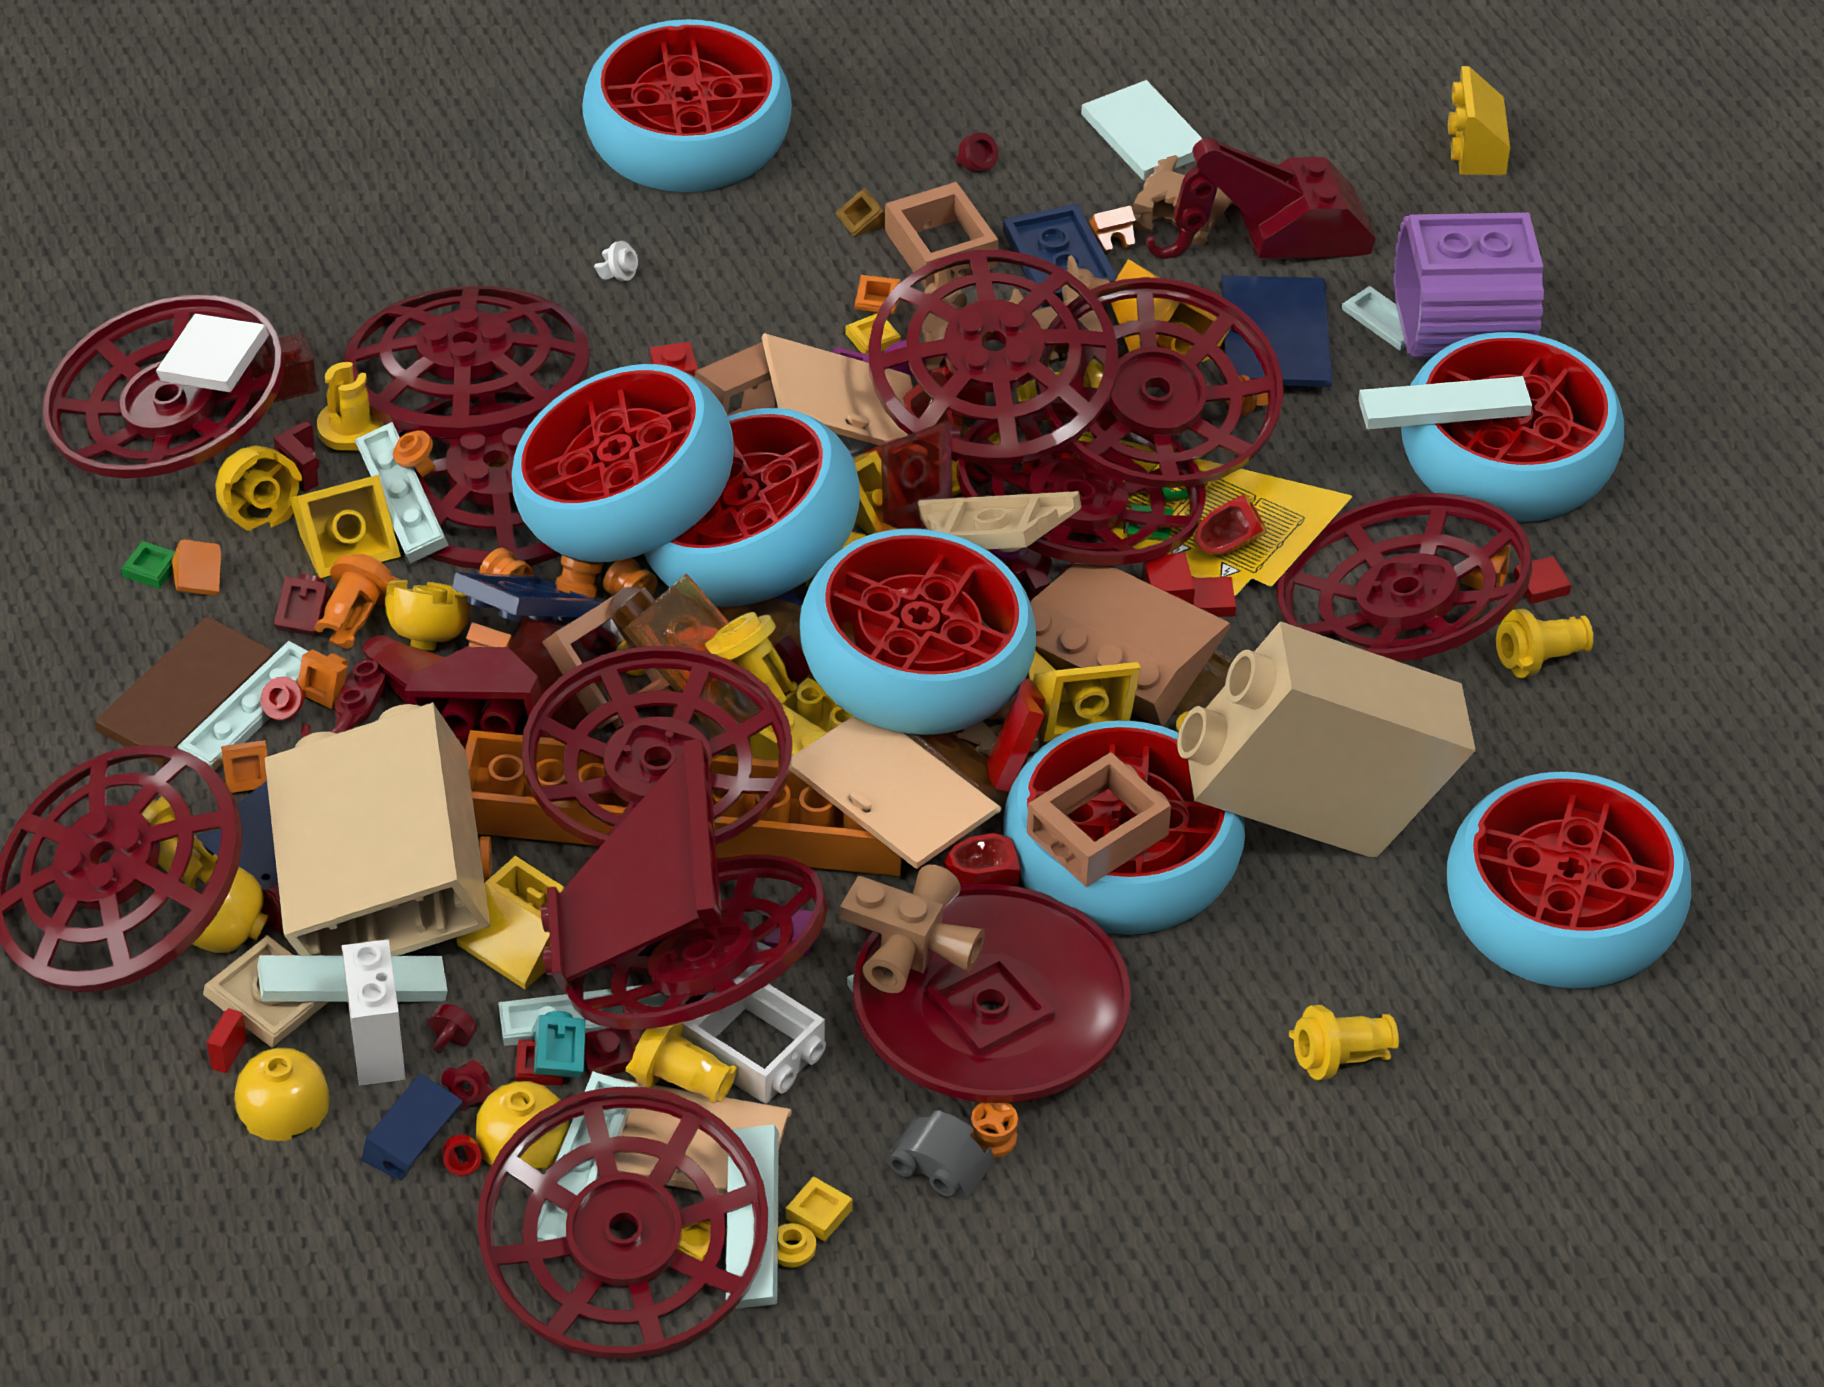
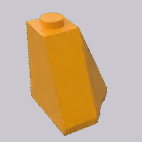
(1164, 310)

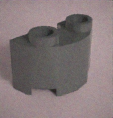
(943, 1152)

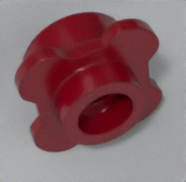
(476, 1075)

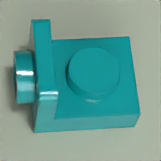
(559, 1044)

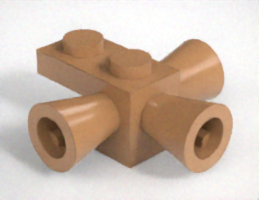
(910, 927)

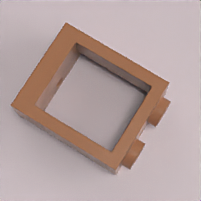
(932, 209)
(738, 373)
(566, 658)
(1076, 850)

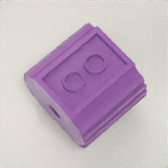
(1466, 278)

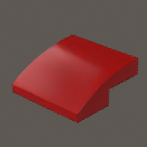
(1015, 736)

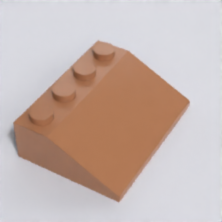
(1114, 618)

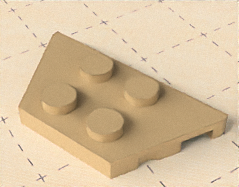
(1000, 521)

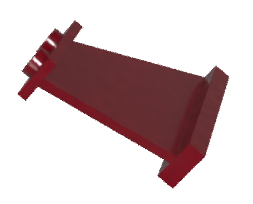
(644, 879)

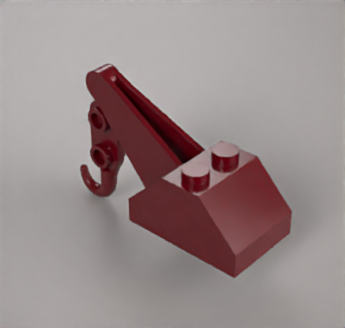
(1288, 208)
(470, 688)

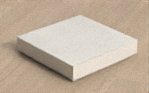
(212, 352)

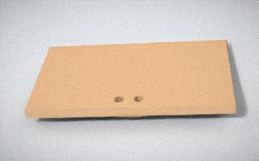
(832, 389)
(908, 793)
(703, 1148)

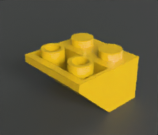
(1479, 126)
(810, 717)
(516, 933)

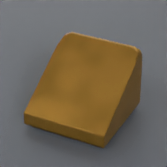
(862, 214)

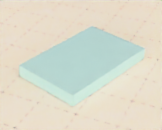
(1141, 127)

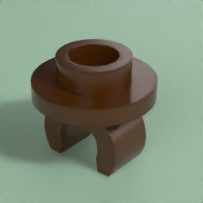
(628, 604)

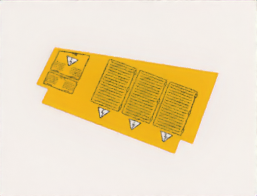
(1289, 509)

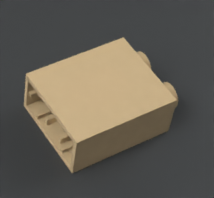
(1326, 740)
(376, 836)

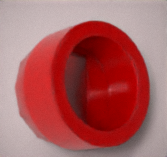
(450, 1156)

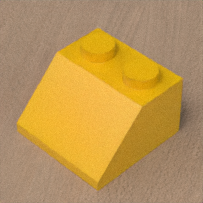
(345, 522)
(1086, 696)

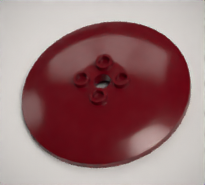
(1046, 967)

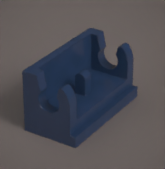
(409, 1127)

